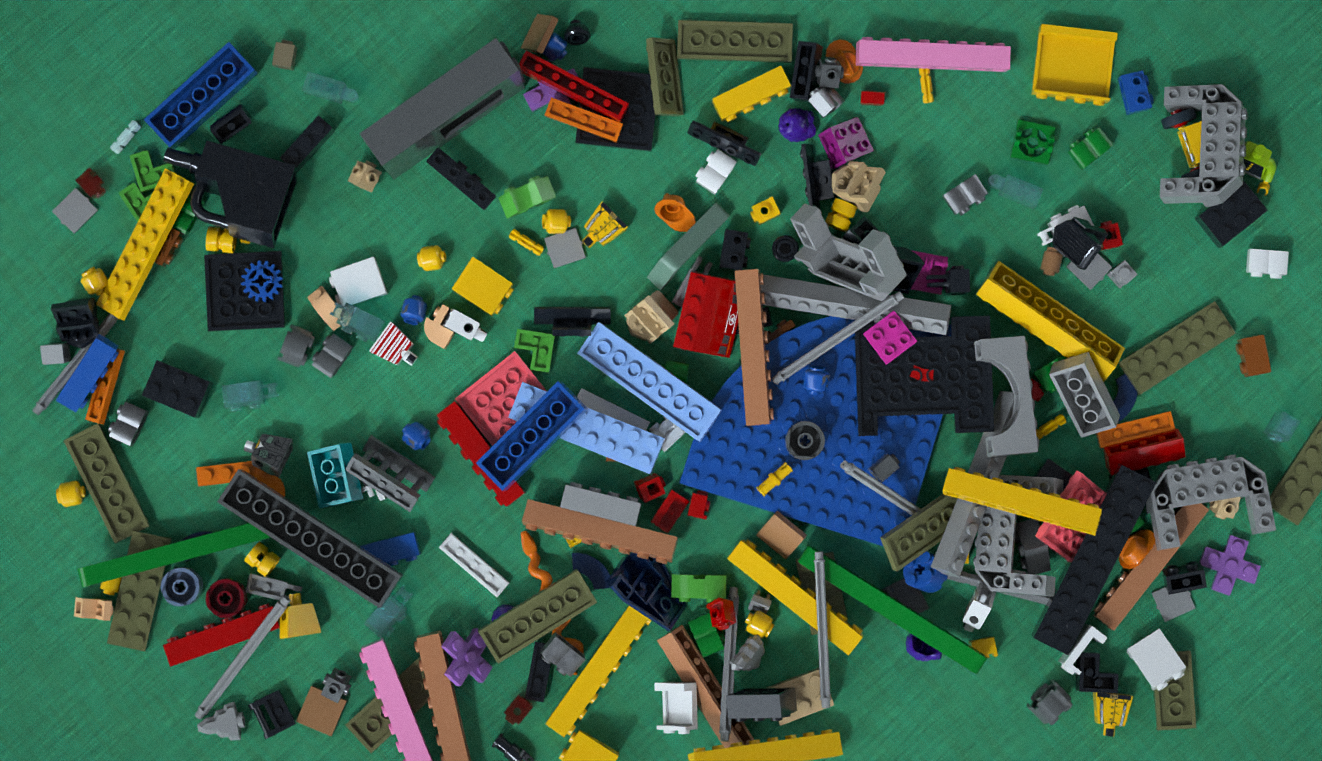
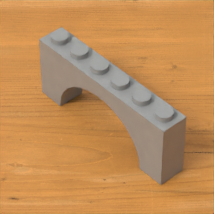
(1010, 357)

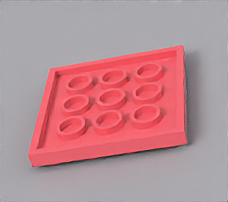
(493, 395)
(1062, 539)

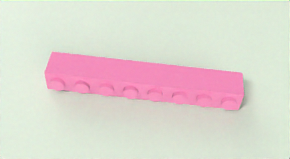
(933, 55)
(394, 701)

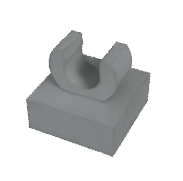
(760, 603)

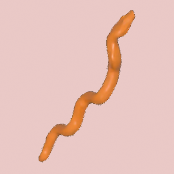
(530, 549)

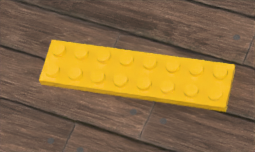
(145, 244)

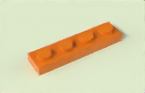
(583, 119)
(103, 393)
(1136, 429)
(225, 472)

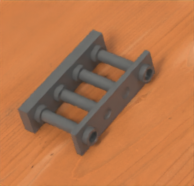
(383, 482)

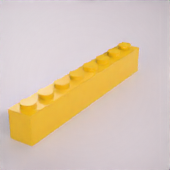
(1022, 501)
(793, 595)
(596, 671)
(791, 749)

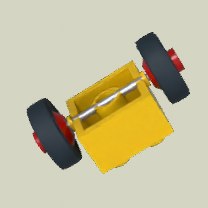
(1189, 137)

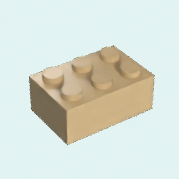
(807, 694)

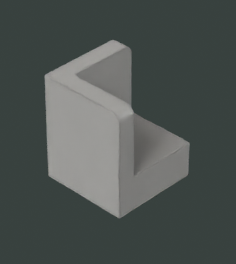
(55, 353)

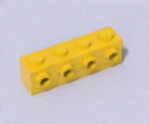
(751, 93)

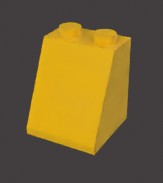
(483, 287)
(587, 748)

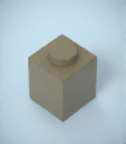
(284, 55)

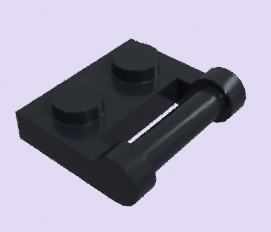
(278, 712)

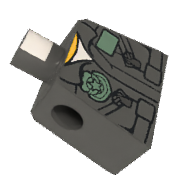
(270, 453)

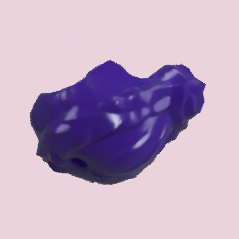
(800, 125)
(921, 650)

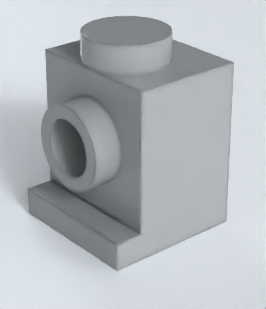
(1122, 274)

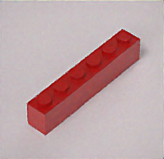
(573, 87)
(473, 448)
(216, 637)

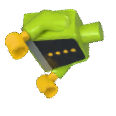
(1259, 164)

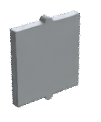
(75, 210)
(564, 248)
(1093, 274)
(1173, 604)

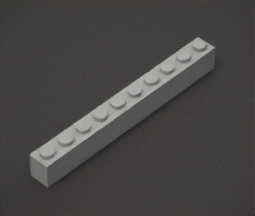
(851, 304)
(968, 515)

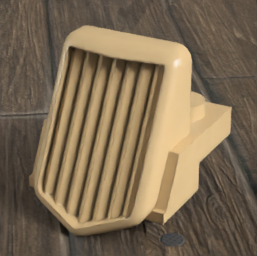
(858, 184)
(651, 317)

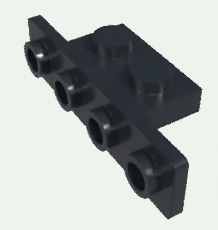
(725, 140)
(456, 174)
(817, 176)
(572, 320)

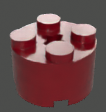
(220, 607)

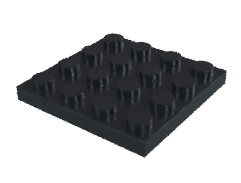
(639, 117)
(227, 303)

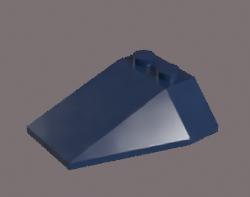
(647, 588)

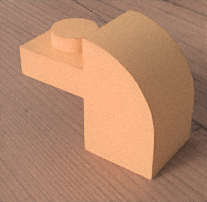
(324, 305)
(435, 331)
(93, 608)

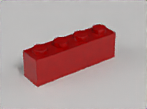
(1145, 451)

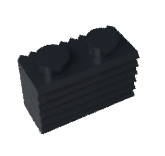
(231, 124)

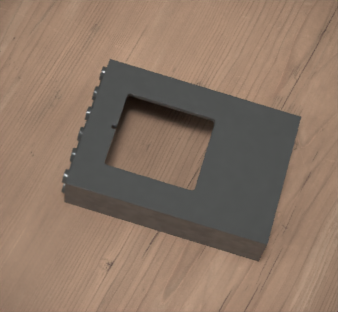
(444, 108)

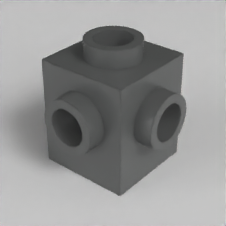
(829, 72)
(336, 685)

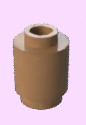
(1051, 261)

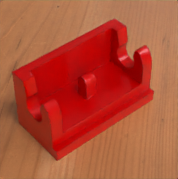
(669, 511)

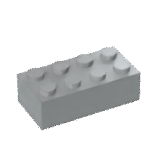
(1084, 394)
(600, 505)

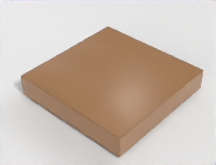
(539, 33)
(781, 535)
(320, 712)

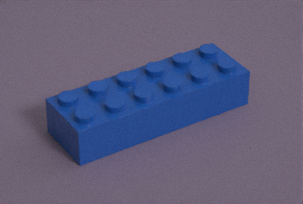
(200, 96)
(531, 436)

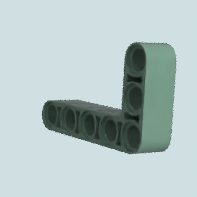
(687, 246)

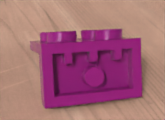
(845, 142)

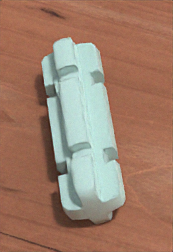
(125, 137)

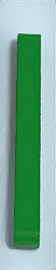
(169, 554)
(896, 612)

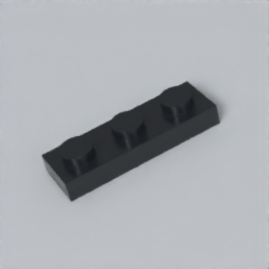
(538, 675)

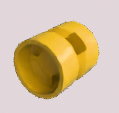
(840, 215)
(219, 239)
(267, 564)

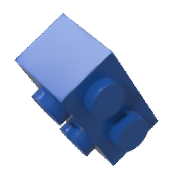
(1135, 92)

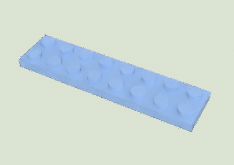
(649, 381)
(600, 433)

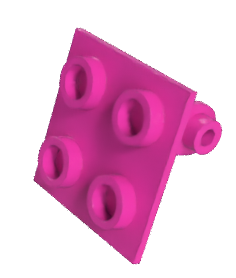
(932, 266)
(890, 337)

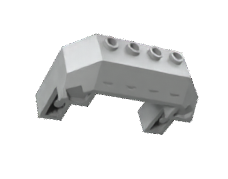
(1221, 145)
(865, 268)
(1204, 484)
(996, 546)

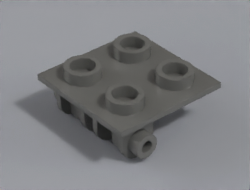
(907, 595)

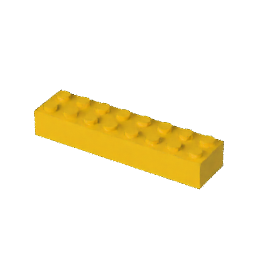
(1048, 319)

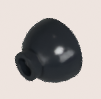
(577, 33)
(785, 248)

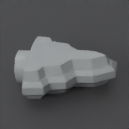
(748, 655)
(225, 723)

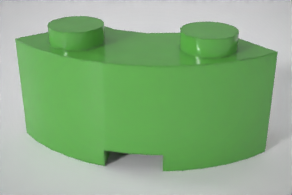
(527, 196)
(698, 586)

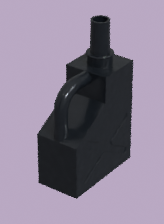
(250, 186)

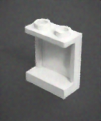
(358, 282)
(1085, 636)
(1157, 660)
(678, 706)

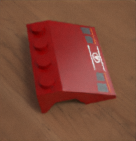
(708, 315)

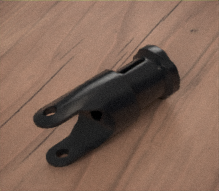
(511, 751)

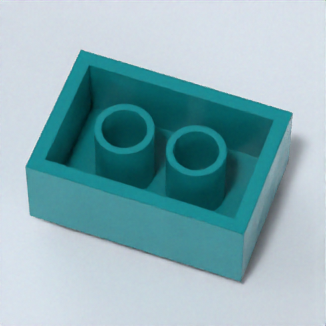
(330, 479)

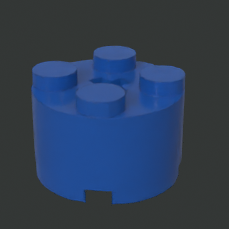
(921, 574)

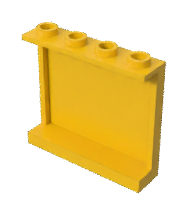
(1073, 64)

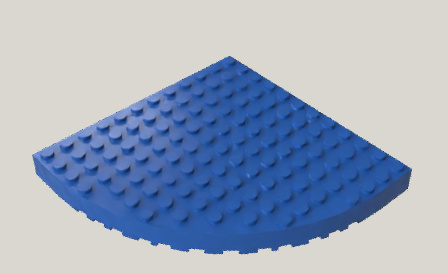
(818, 491)

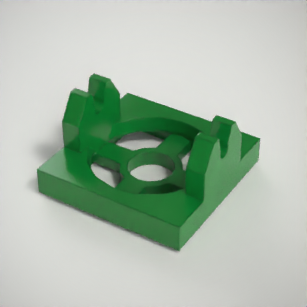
(1016, 152)

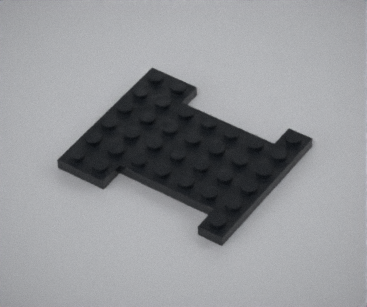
(958, 384)

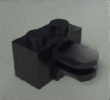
(955, 281)

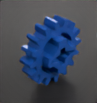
(260, 272)

